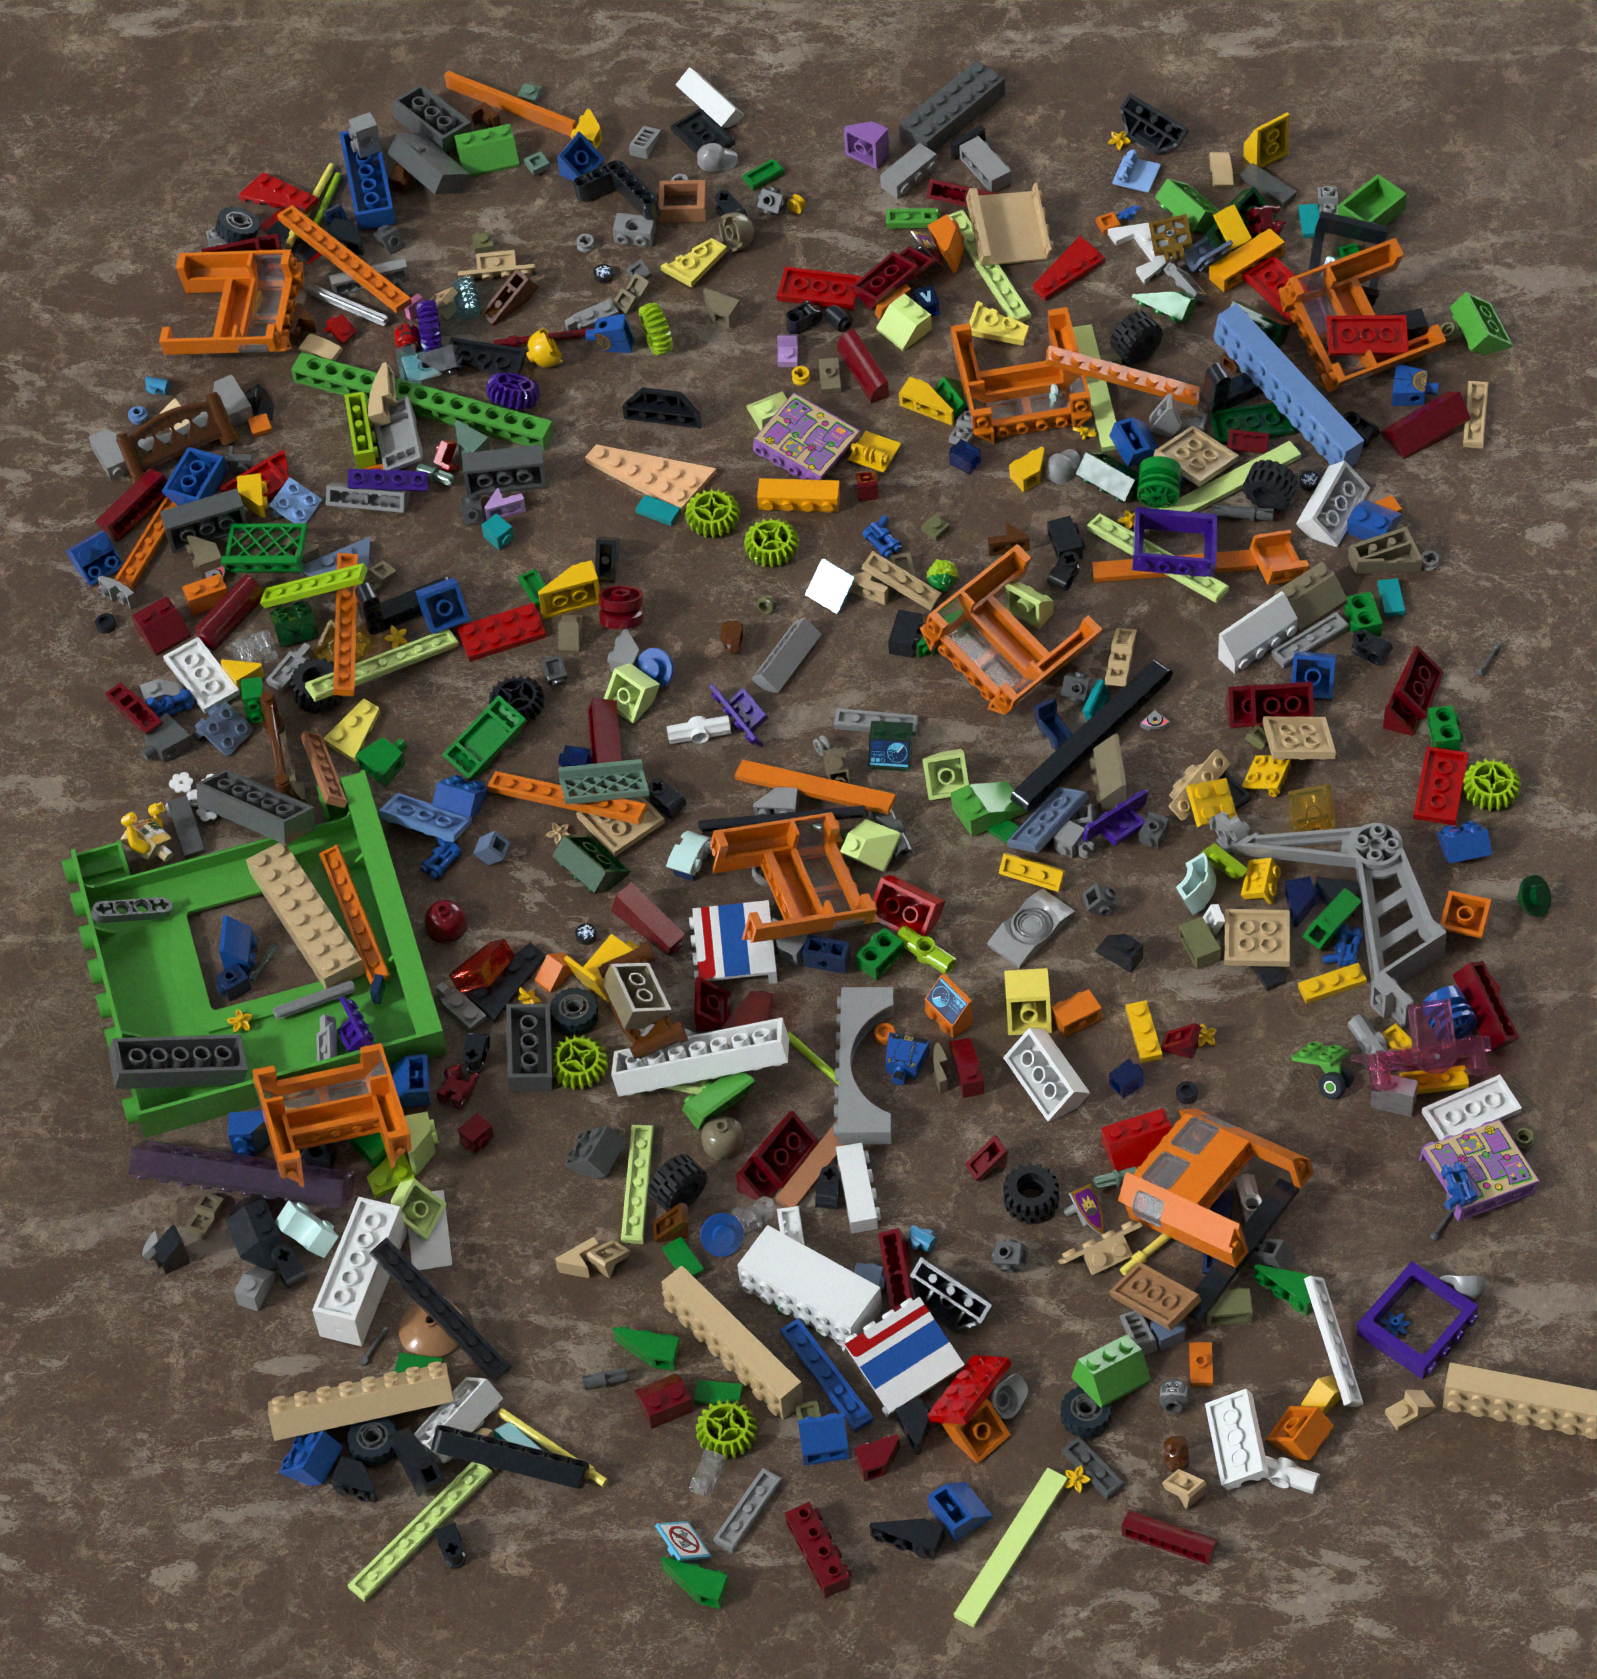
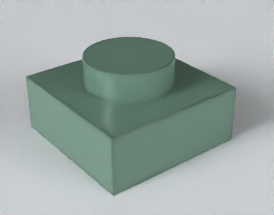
(530, 93)
(537, 163)

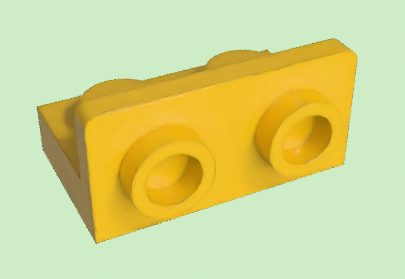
(1261, 880)

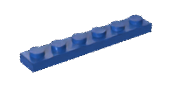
(826, 1375)

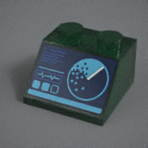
(890, 746)

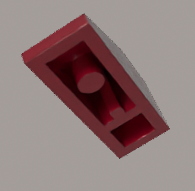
(967, 1067)

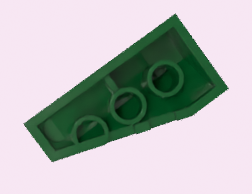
(1244, 201)

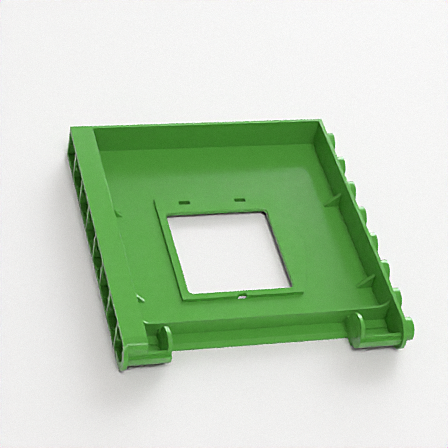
(158, 982)

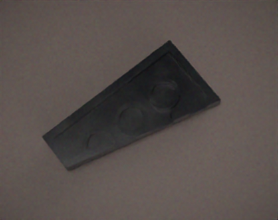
(491, 357)
(493, 999)

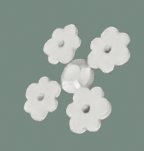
(183, 783)

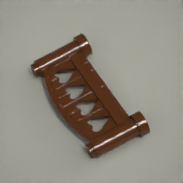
(217, 426)
(274, 726)
(663, 1032)

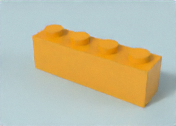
(1230, 269)
(798, 495)

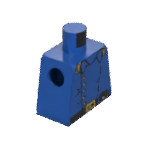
(905, 1056)

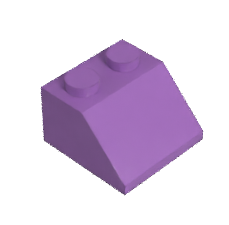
(867, 143)

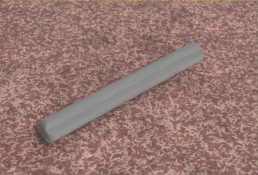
(347, 304)

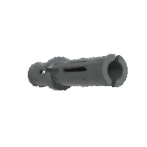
(1252, 513)

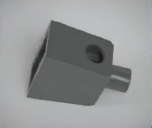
(166, 741)

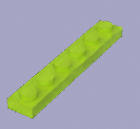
(314, 585)

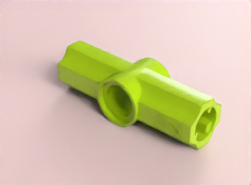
(934, 956)

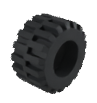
(1136, 337)
(1270, 485)
(309, 671)
(1031, 1178)
(677, 1182)

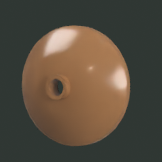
(424, 1338)

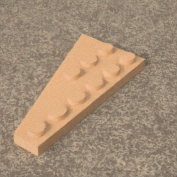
(653, 475)

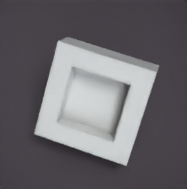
(1214, 917)

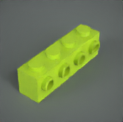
(360, 430)

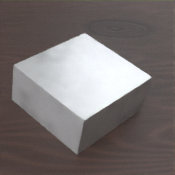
(1398, 1100)

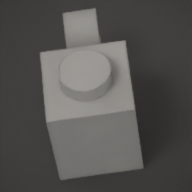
(1070, 841)

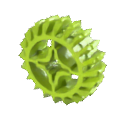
(655, 328)
(724, 513)
(772, 547)
(1478, 784)
(576, 1071)
(719, 1419)

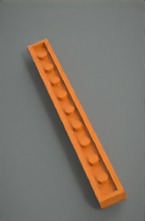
(344, 259)
(345, 633)

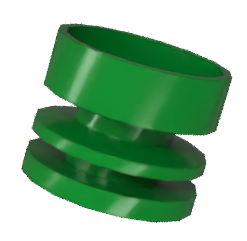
(1159, 482)

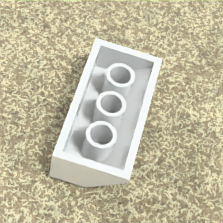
(1332, 504)
(1257, 633)
(1046, 1074)
(472, 1403)

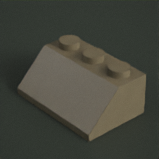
(1314, 595)
(1109, 774)
(635, 994)

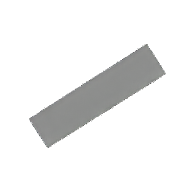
(1310, 639)
(861, 720)
(747, 1510)

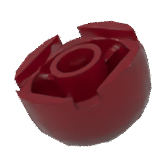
(445, 921)

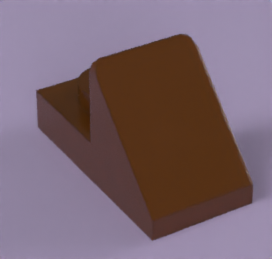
(300, 322)
(1001, 544)
(672, 1224)

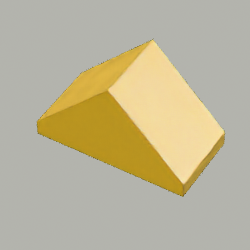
(242, 670)
(1323, 1394)

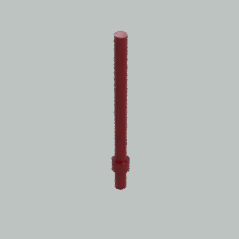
(514, 341)

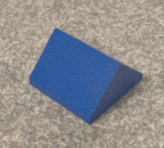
(578, 157)

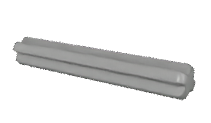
(314, 999)

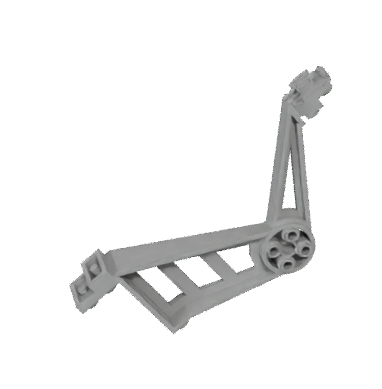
(1376, 854)

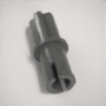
(604, 1378)

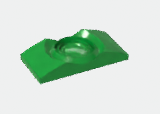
(485, 738)

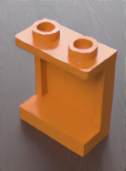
(1277, 557)

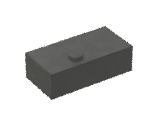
(428, 114)
(428, 163)
(504, 469)
(203, 518)
(528, 1047)

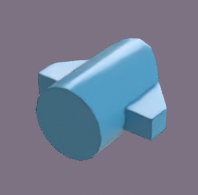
(157, 385)
(921, 1239)

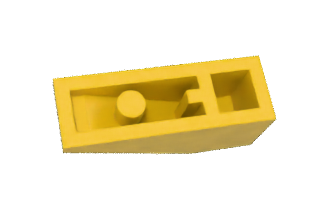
(923, 399)

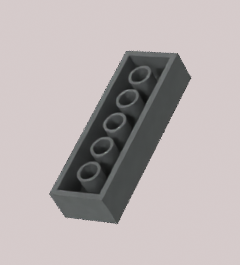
(953, 107)
(255, 806)
(177, 1061)

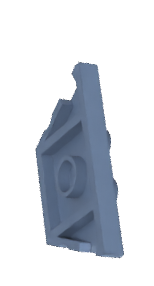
(329, 562)

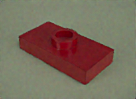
(1248, 441)

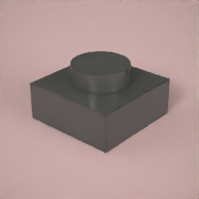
(640, 268)

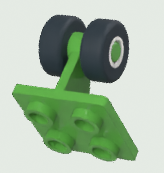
(1329, 1058)

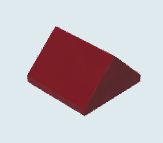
(710, 1005)

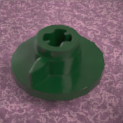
(1534, 896)

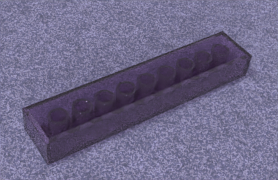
(239, 1173)

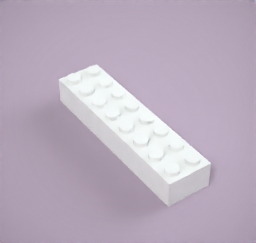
(703, 1057)

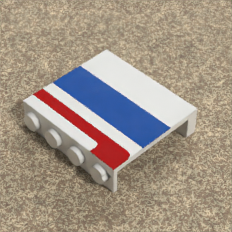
(720, 944)
(903, 1354)

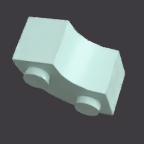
(690, 853)
(1198, 884)
(306, 1228)

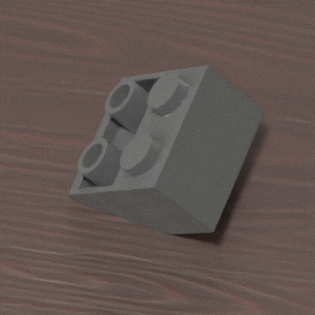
(594, 1152)

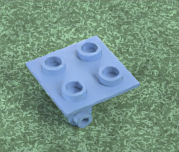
(1136, 173)
(294, 502)

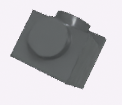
(1154, 830)

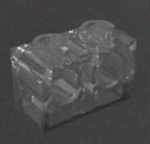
(254, 648)

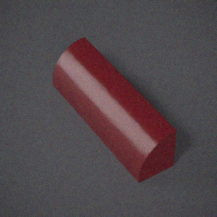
(951, 192)
(863, 366)
(132, 505)
(229, 612)
(604, 731)
(1486, 1004)
(896, 1267)
(1169, 1537)

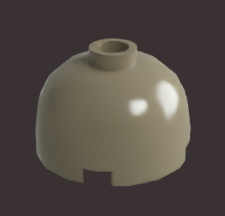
(736, 231)
(723, 1137)

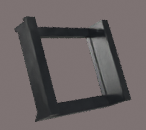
(1352, 229)

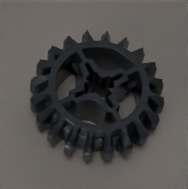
(515, 692)

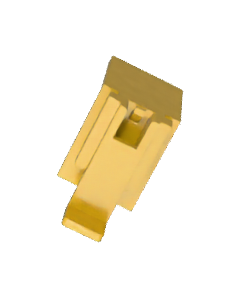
(590, 974)

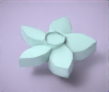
(1054, 394)

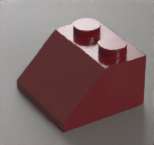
(161, 626)
(664, 1400)

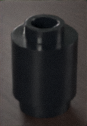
(838, 318)

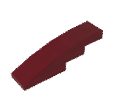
(133, 708)

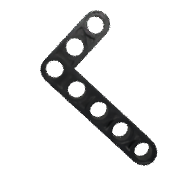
(618, 176)
(1225, 392)
(392, 612)

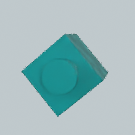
(497, 531)

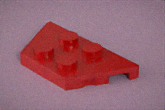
(272, 470)

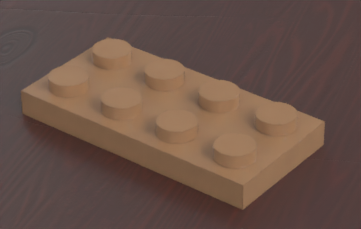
(1155, 1296)

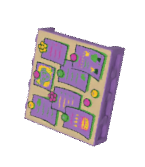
(804, 439)
(1492, 1162)

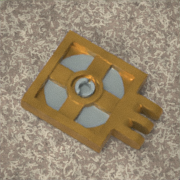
(1171, 237)

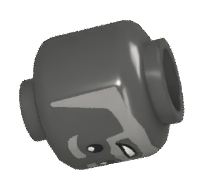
(1174, 1395)

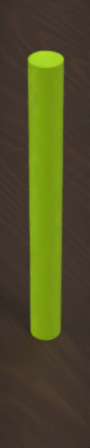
(328, 197)
(816, 1060)

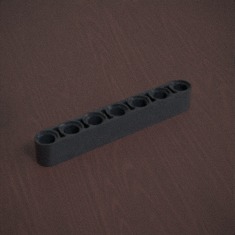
(510, 1456)

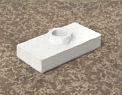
(790, 1223)

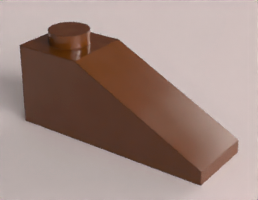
(510, 297)

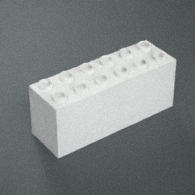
(354, 1277)
(808, 1286)

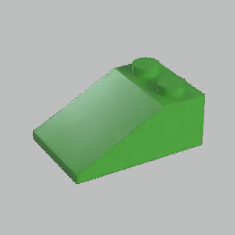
(984, 805)

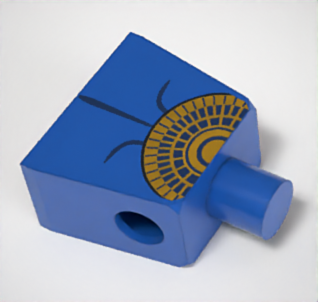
(612, 334)
(1411, 386)

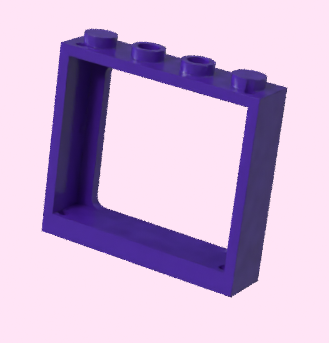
(1180, 522)
(1399, 1351)

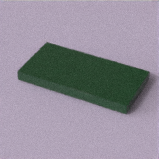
(1253, 418)

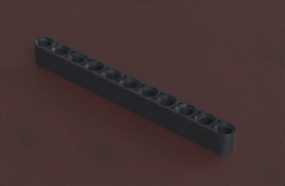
(1091, 734)

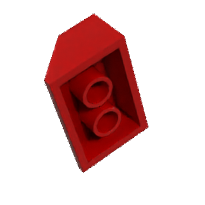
(906, 905)
(1133, 1139)

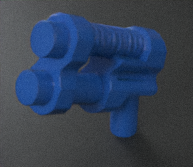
(877, 534)
(167, 703)
(447, 853)
(1345, 953)
(1461, 1191)

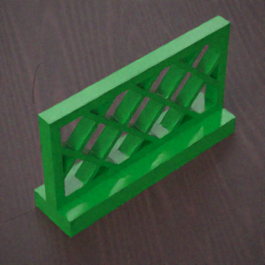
(265, 563)

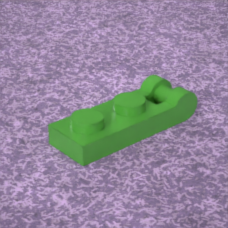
(911, 217)

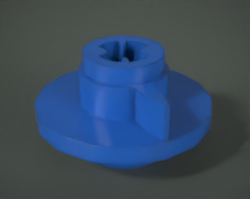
(657, 665)
(721, 1234)

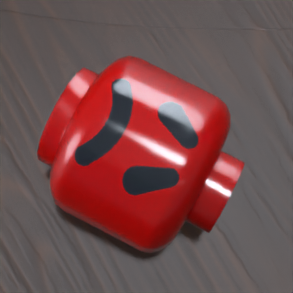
(406, 335)

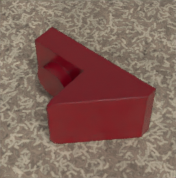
(867, 486)
(1182, 1040)
(991, 1155)

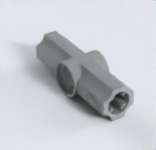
(1367, 1037)

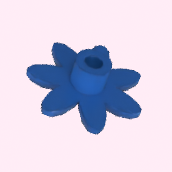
(1128, 213)
(1395, 1324)

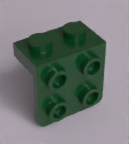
(294, 623)

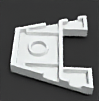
(1142, 235)

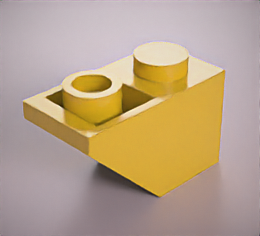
(589, 128)
(1028, 470)
(252, 491)

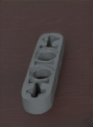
(132, 912)

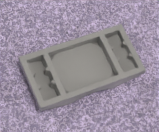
(399, 439)
(1030, 928)

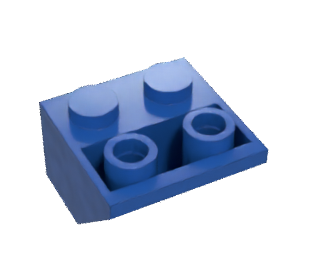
(1133, 441)
(95, 557)
(460, 796)
(1464, 842)
(412, 1080)
(823, 1439)
(311, 1458)
(958, 1509)

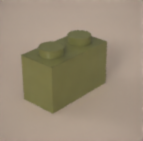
(1200, 943)
(1231, 1308)

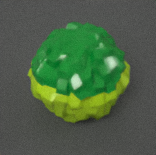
(942, 575)

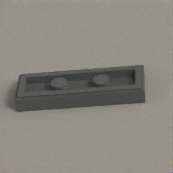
(1268, 185)
(186, 826)
(1094, 1467)

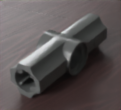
(903, 847)

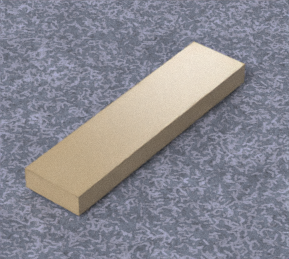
(1476, 406)
(901, 580)

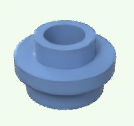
(138, 415)

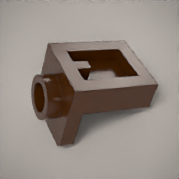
(485, 114)

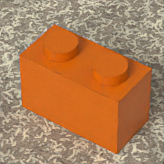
(204, 594)
(1076, 1013)

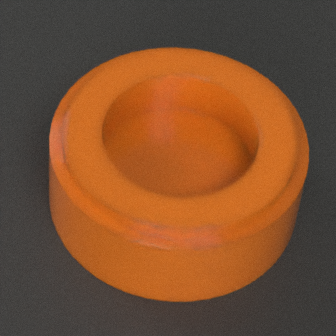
(882, 1031)

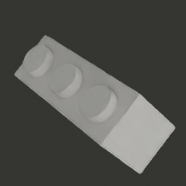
(985, 164)
(908, 171)

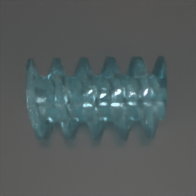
(467, 298)

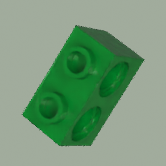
(1363, 614)
(251, 692)
(1443, 728)
(883, 956)

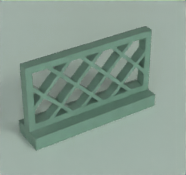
(607, 774)

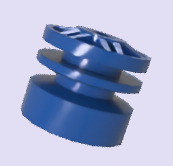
(1463, 1015)

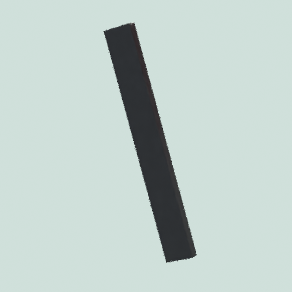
(725, 823)
(1254, 1232)
(440, 1309)

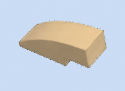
(382, 396)

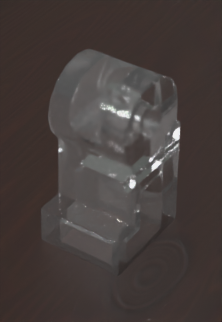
(755, 1215)
(707, 1473)

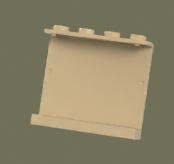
(1009, 227)

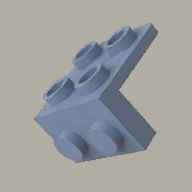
(1204, 253)
(223, 728)

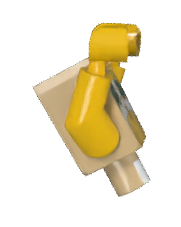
(147, 835)

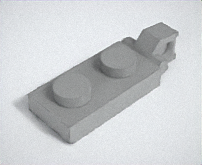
(1185, 281)
(588, 317)
(282, 673)
(460, 1007)
(326, 1039)

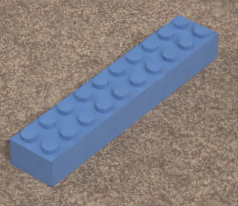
(1287, 387)

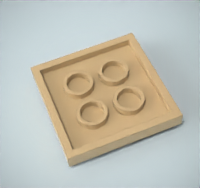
(1198, 455)
(1299, 738)
(618, 834)
(1257, 937)

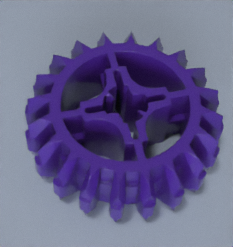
(429, 325)
(513, 390)

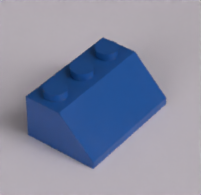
(195, 476)

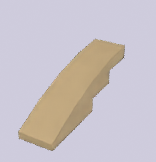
(1120, 657)

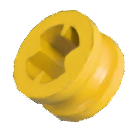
(796, 204)
(800, 370)

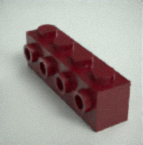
(817, 1549)

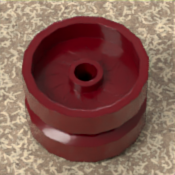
(621, 607)

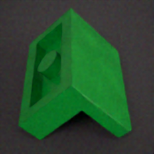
(952, 393)

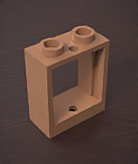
(682, 213)

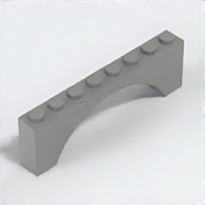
(110, 456)
(857, 1117)

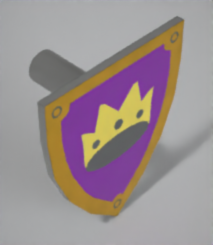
(1087, 1207)

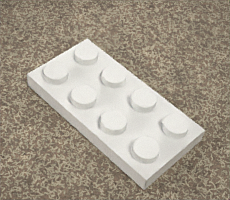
(201, 674)
(1472, 1108)

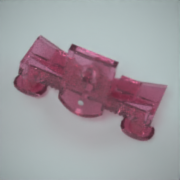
(1430, 1050)

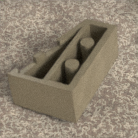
(1386, 554)

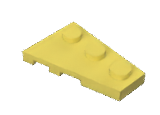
(695, 264)
(991, 325)
(353, 729)

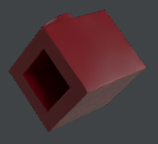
(475, 1133)

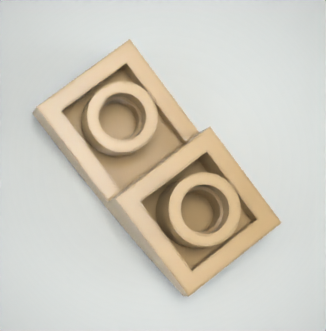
(1221, 169)
(320, 347)

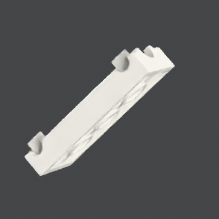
(1236, 1439)

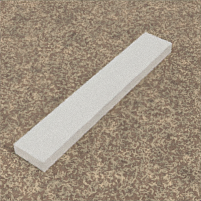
(1333, 1341)

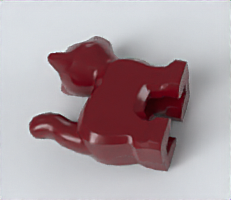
(1264, 219)
(456, 1089)

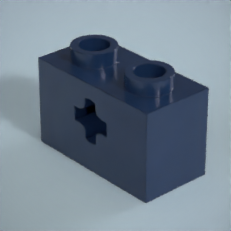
(826, 954)

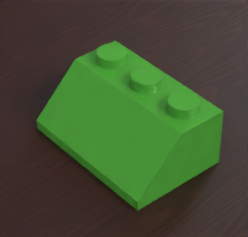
(487, 150)
(1184, 199)
(1480, 325)
(717, 1097)
(1112, 1371)

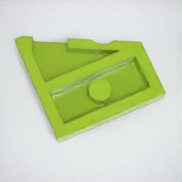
(1223, 861)
(386, 1180)

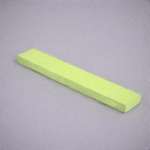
(637, 1184)

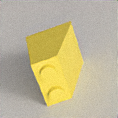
(1027, 1000)

